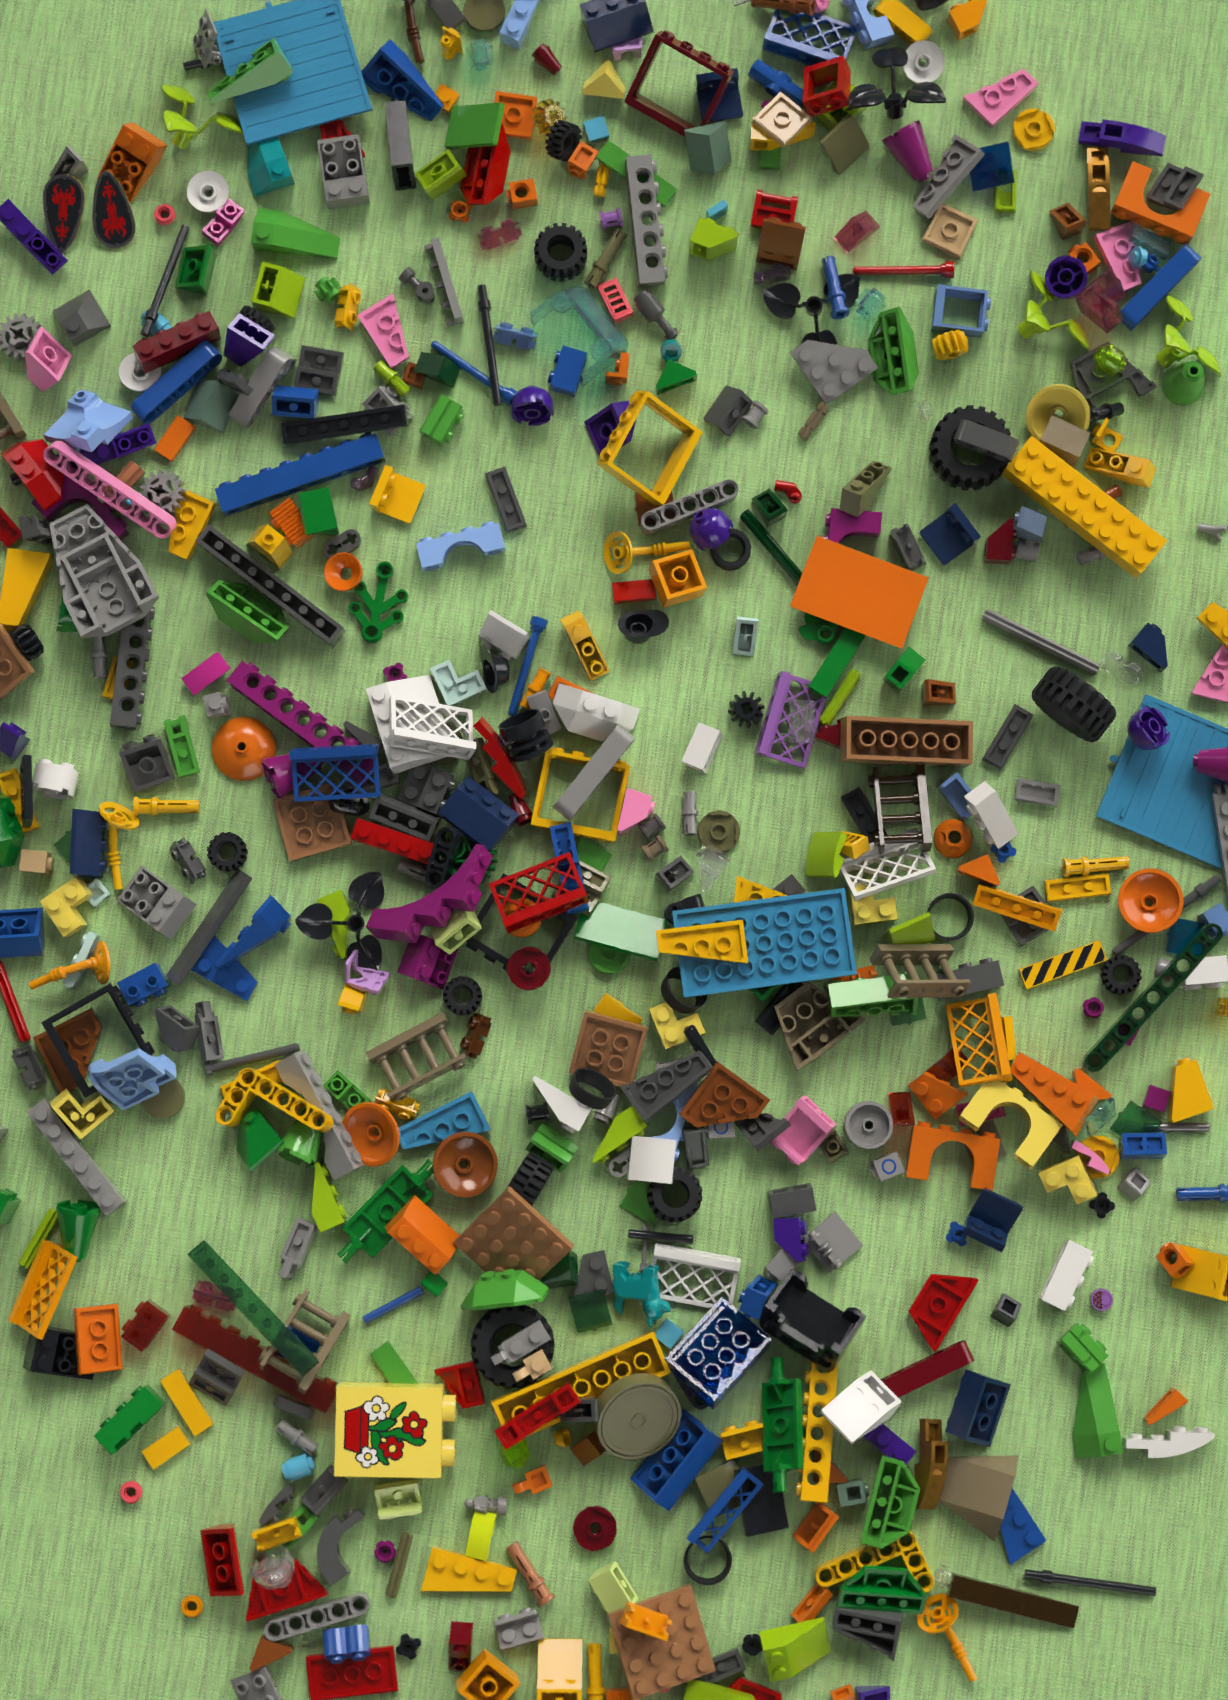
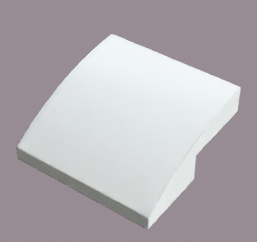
(652, 1159)

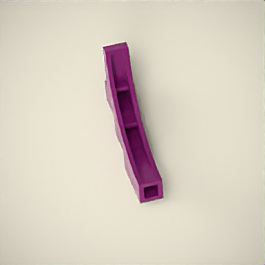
(435, 909)

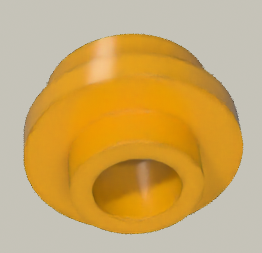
(185, 1606)

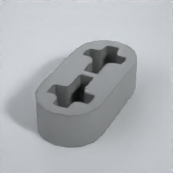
(620, 1158)

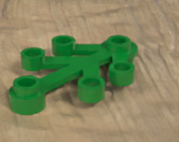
(377, 606)

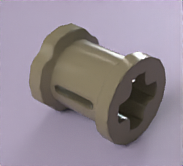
(654, 848)

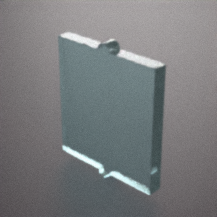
(1100, 1117)

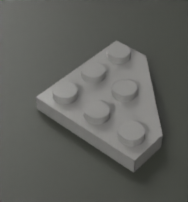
(832, 367)

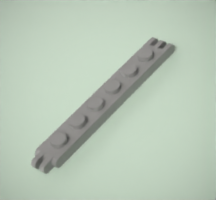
(1220, 811)

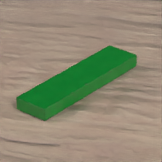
(836, 662)

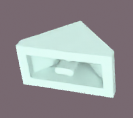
(745, 636)

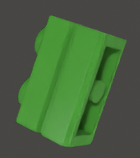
(442, 420)
(552, 1147)
(1082, 1348)

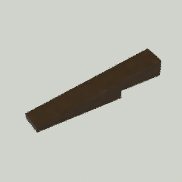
(1012, 1600)

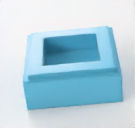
(596, 129)
(717, 210)
(668, 1333)

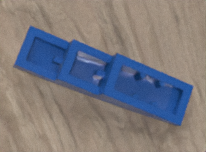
(564, 842)

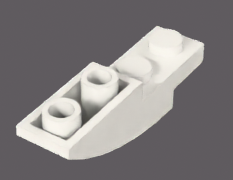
(1177, 1442)

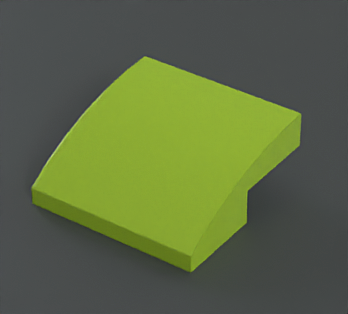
(823, 854)

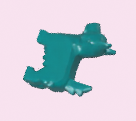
(639, 1287)

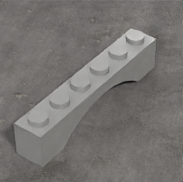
(300, 1075)
(77, 1159)

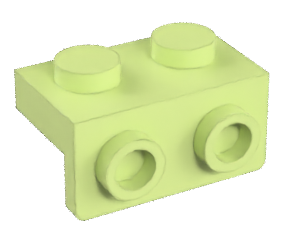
(398, 1499)

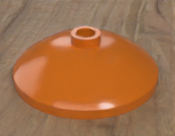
(245, 763)
(1153, 886)
(362, 1125)

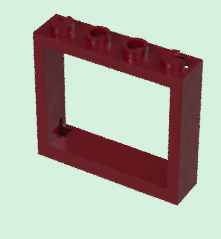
(657, 112)

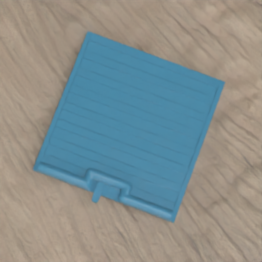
(323, 60)
(1162, 793)

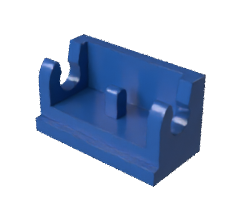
(1143, 1146)

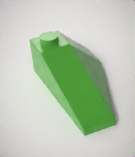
(263, 70)
(287, 234)
(1096, 1423)

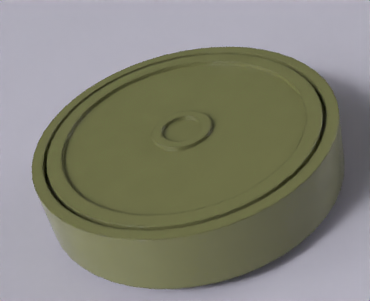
(637, 1416)

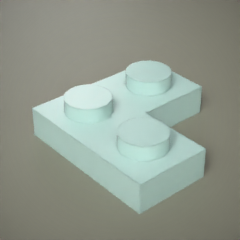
(454, 688)

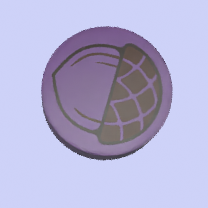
(1101, 1299)

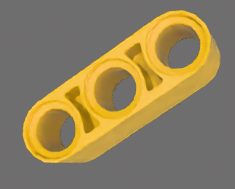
(903, 21)

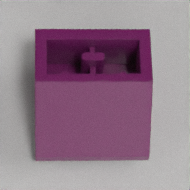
(427, 962)

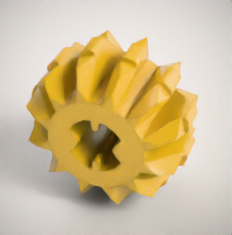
(950, 345)

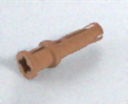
(535, 1583)

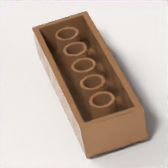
(906, 741)

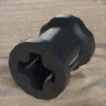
(537, 1112)

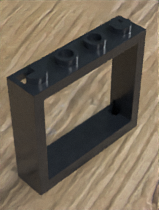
(492, 955)
(126, 1014)

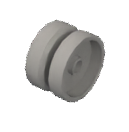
(855, 1125)

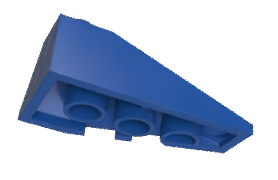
(397, 77)

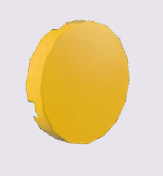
(1033, 129)
(1105, 1150)

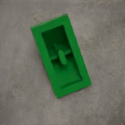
(674, 376)

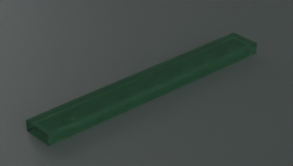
(253, 1308)

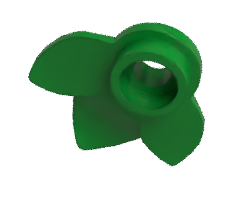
(815, 626)

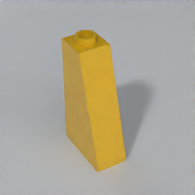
(270, 545)
(21, 584)

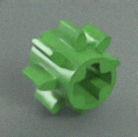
(327, 289)

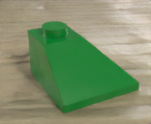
(257, 1139)

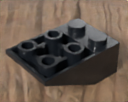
(53, 1354)

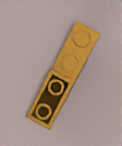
(1098, 188)
(933, 1463)

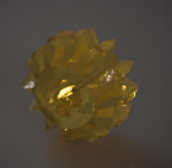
(546, 115)

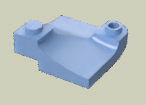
(88, 422)
(131, 1077)

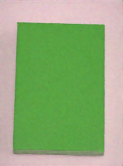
(474, 125)

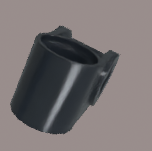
(690, 902)

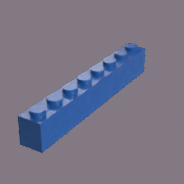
(299, 474)

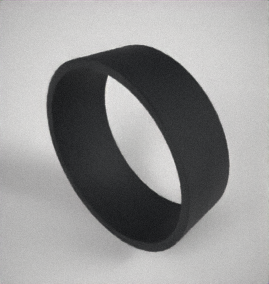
(966, 904)
(672, 1000)
(596, 1080)
(709, 1581)

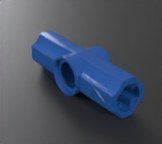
(776, 82)

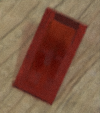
(945, 1067)
(901, 1109)

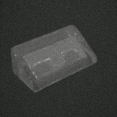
(802, 721)

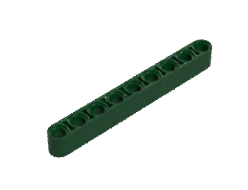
(1163, 993)

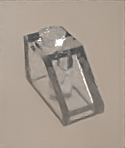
(710, 865)

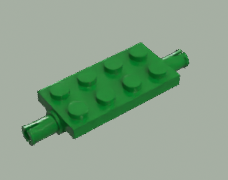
(368, 1224)
(782, 1425)

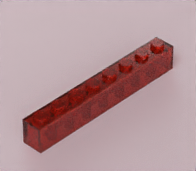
(245, 1353)

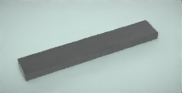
(209, 927)

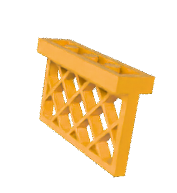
(997, 1037)
(33, 1292)

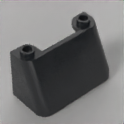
(809, 1322)

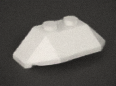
(592, 714)

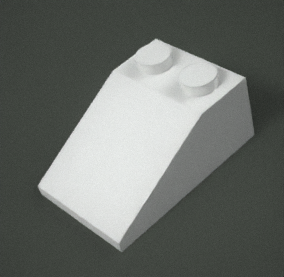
(564, 1106)

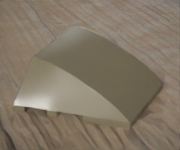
(809, 1024)
(979, 1489)

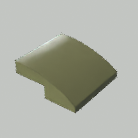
(844, 144)
(595, 885)
(715, 1481)

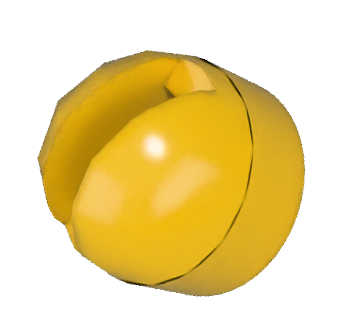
(562, 1437)

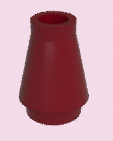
(546, 58)
(522, 809)

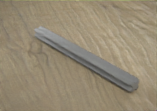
(1041, 642)

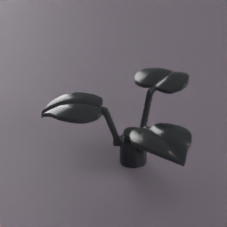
(868, 95)
(784, 300)
(366, 891)

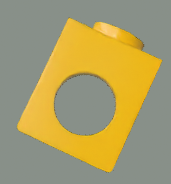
(1100, 431)

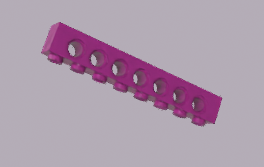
(240, 682)

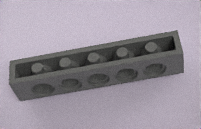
(132, 718)

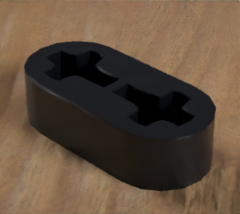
(348, 808)

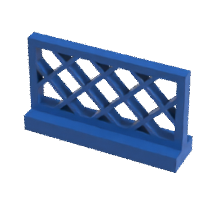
(800, 51)
(330, 754)

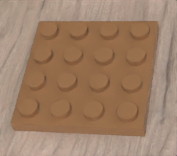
(513, 1237)
(659, 1664)

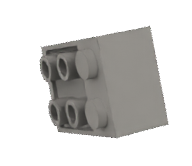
(343, 171)
(156, 902)

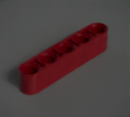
(929, 1369)

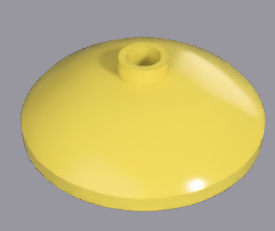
(1054, 398)

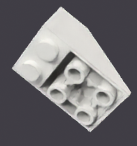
(861, 1407)

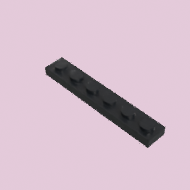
(344, 424)

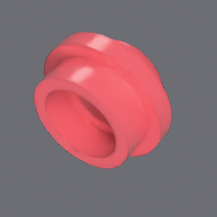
(164, 208)
(124, 1492)

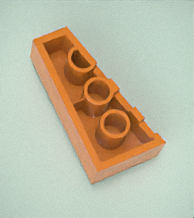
(1056, 1093)

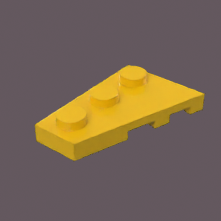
(190, 522)

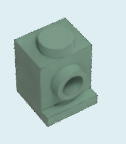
(845, 1498)

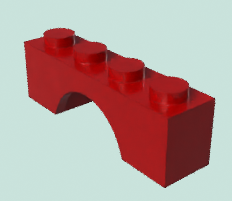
(392, 841)

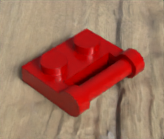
(761, 211)

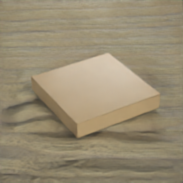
(782, 119)
(950, 230)

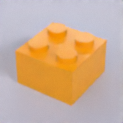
(677, 578)
(487, 1679)

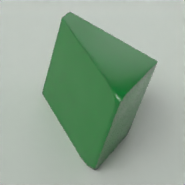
(434, 1283)

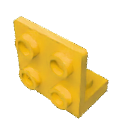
(397, 495)

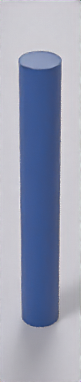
(393, 1305)

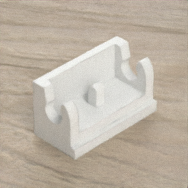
(702, 748)

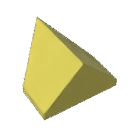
(604, 82)

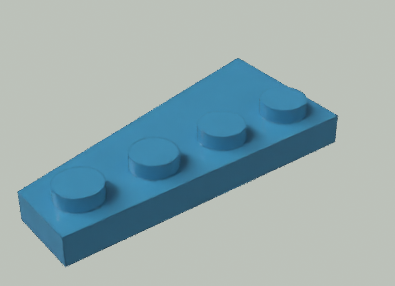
(454, 1117)

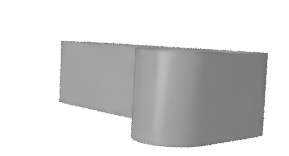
(263, 381)

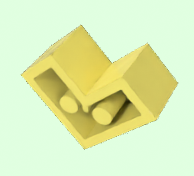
(62, 906)
(871, 911)
(669, 1029)
(83, 1116)
(1070, 1173)

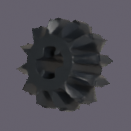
(27, 641)
(739, 711)

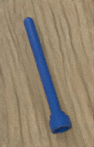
(506, 393)
(537, 626)

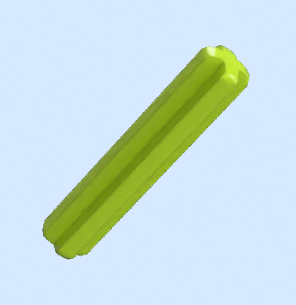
(840, 697)
(41, 1233)

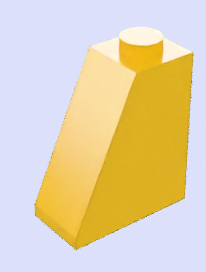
(1188, 1091)

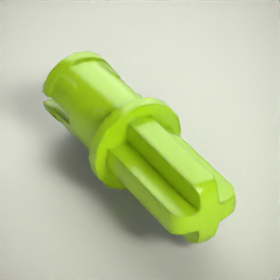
(391, 378)

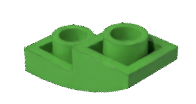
(345, 1090)

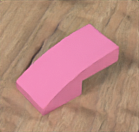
(1093, 1160)

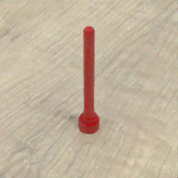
(946, 269)

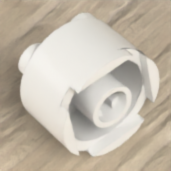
(55, 780)

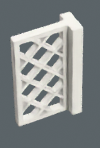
(431, 741)
(872, 856)
(702, 1260)

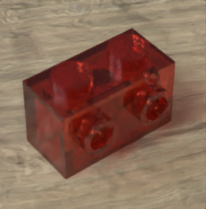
(145, 1324)

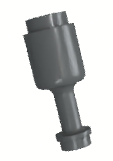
(653, 311)

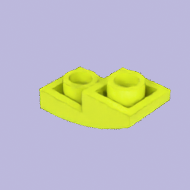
(480, 1535)

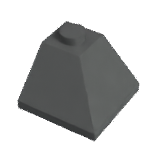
(81, 318)

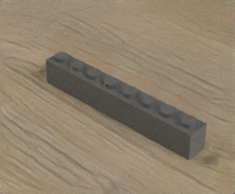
(270, 586)

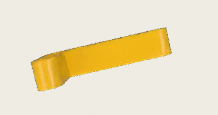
(275, 1097)
(877, 1558)

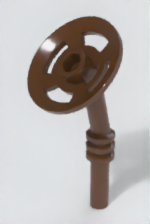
(412, 31)

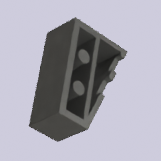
(873, 1628)

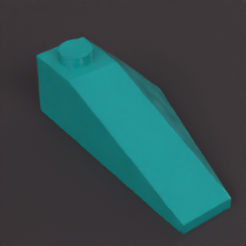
(268, 167)

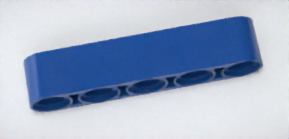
(1159, 286)
(176, 382)

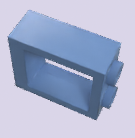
(962, 293)

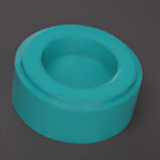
(670, 350)

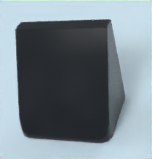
(1006, 1310)

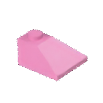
(45, 360)
(634, 810)

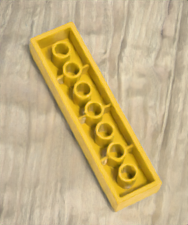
(1084, 507)
(588, 1377)

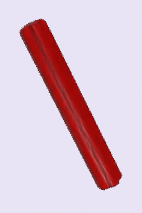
(12, 1007)

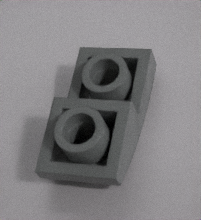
(447, 12)
(273, 1509)

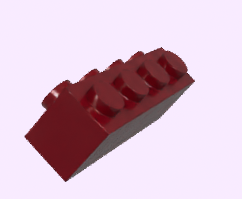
(176, 341)

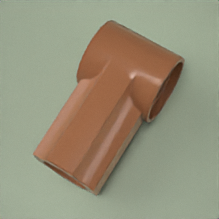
(129, 475)

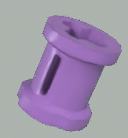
(611, 219)

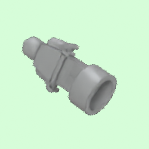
(484, 1504)

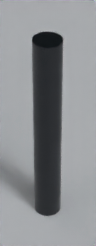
(660, 1236)

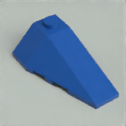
(266, 925)

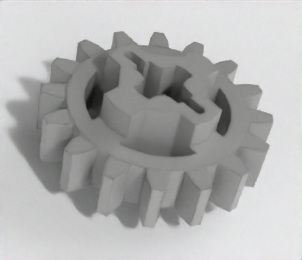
(16, 344)
(162, 483)

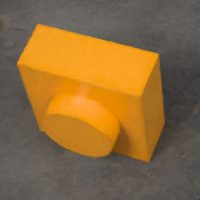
(447, 97)

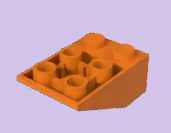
(133, 158)

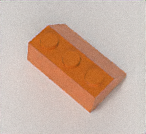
(423, 1234)

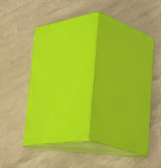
(440, 174)

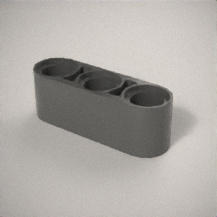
(986, 440)

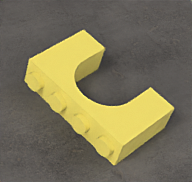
(1042, 1126)

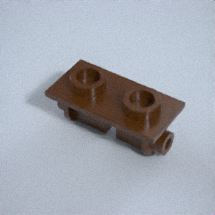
(476, 1026)

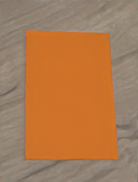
(859, 592)

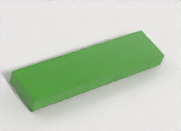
(614, 159)

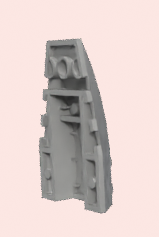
(99, 575)

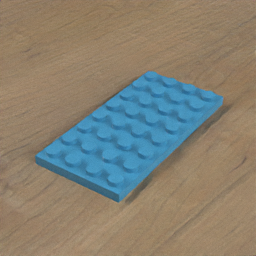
(785, 943)

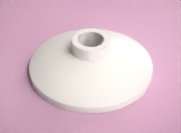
(933, 57)
(205, 182)
(130, 369)

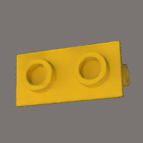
(450, 43)
(350, 298)
(405, 1109)

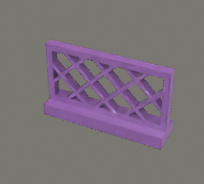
(772, 719)

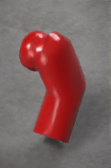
(791, 490)

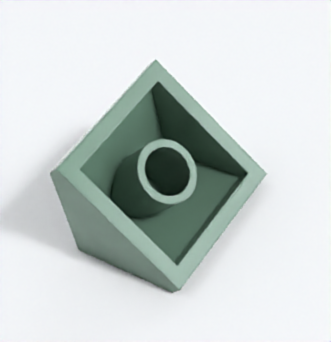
(708, 147)
(211, 405)

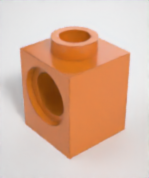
(524, 185)
(1084, 250)
(1182, 1263)

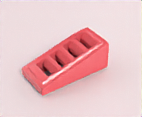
(622, 315)

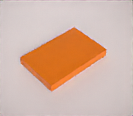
(97, 1339)

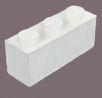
(990, 815)
(1066, 1275)

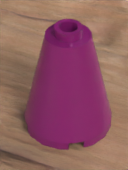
(910, 150)
(1212, 763)
(279, 773)

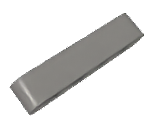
(696, 499)
(594, 772)
(309, 1623)

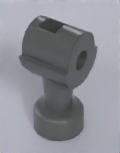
(423, 289)

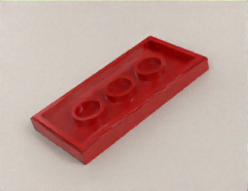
(351, 1677)

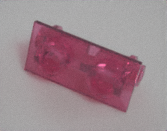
(506, 230)
(205, 1293)

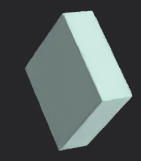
(99, 891)

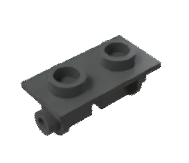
(190, 869)
(26, 1058)

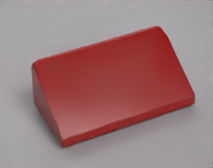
(633, 591)

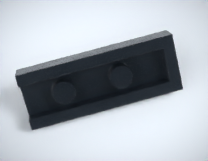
(861, 813)

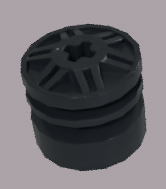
(526, 735)

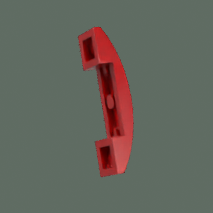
(537, 1415)

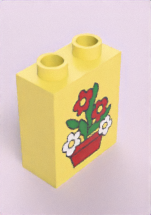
(393, 1430)

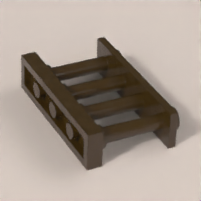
(918, 798)

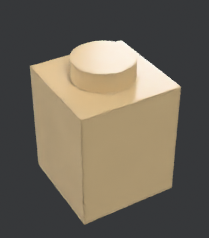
(36, 862)

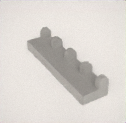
(447, 281)

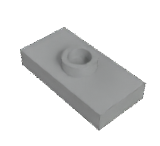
(542, 702)
(1037, 792)

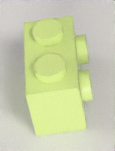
(458, 930)
(612, 1587)

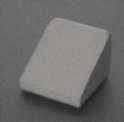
(1134, 1184)

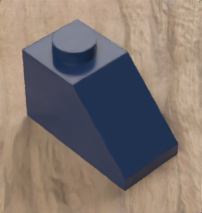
(1151, 646)

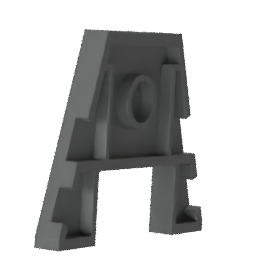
(1092, 381)

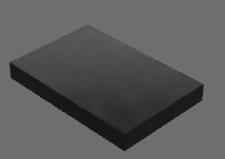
(26, 791)
(766, 1509)

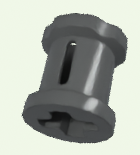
(652, 826)

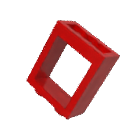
(824, 73)

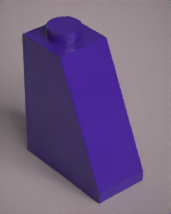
(245, 340)

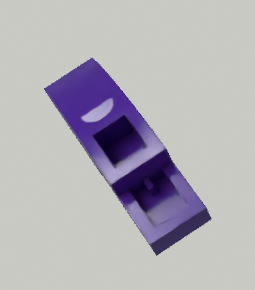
(1122, 135)
(31, 238)
(121, 445)
(890, 1444)

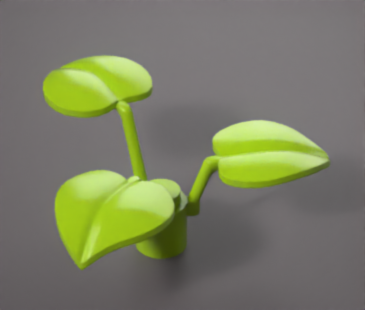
(185, 129)
(1037, 322)
(1176, 344)

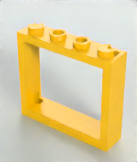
(677, 459)
(578, 758)

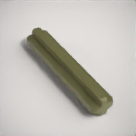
(399, 1564)

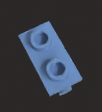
(507, 333)

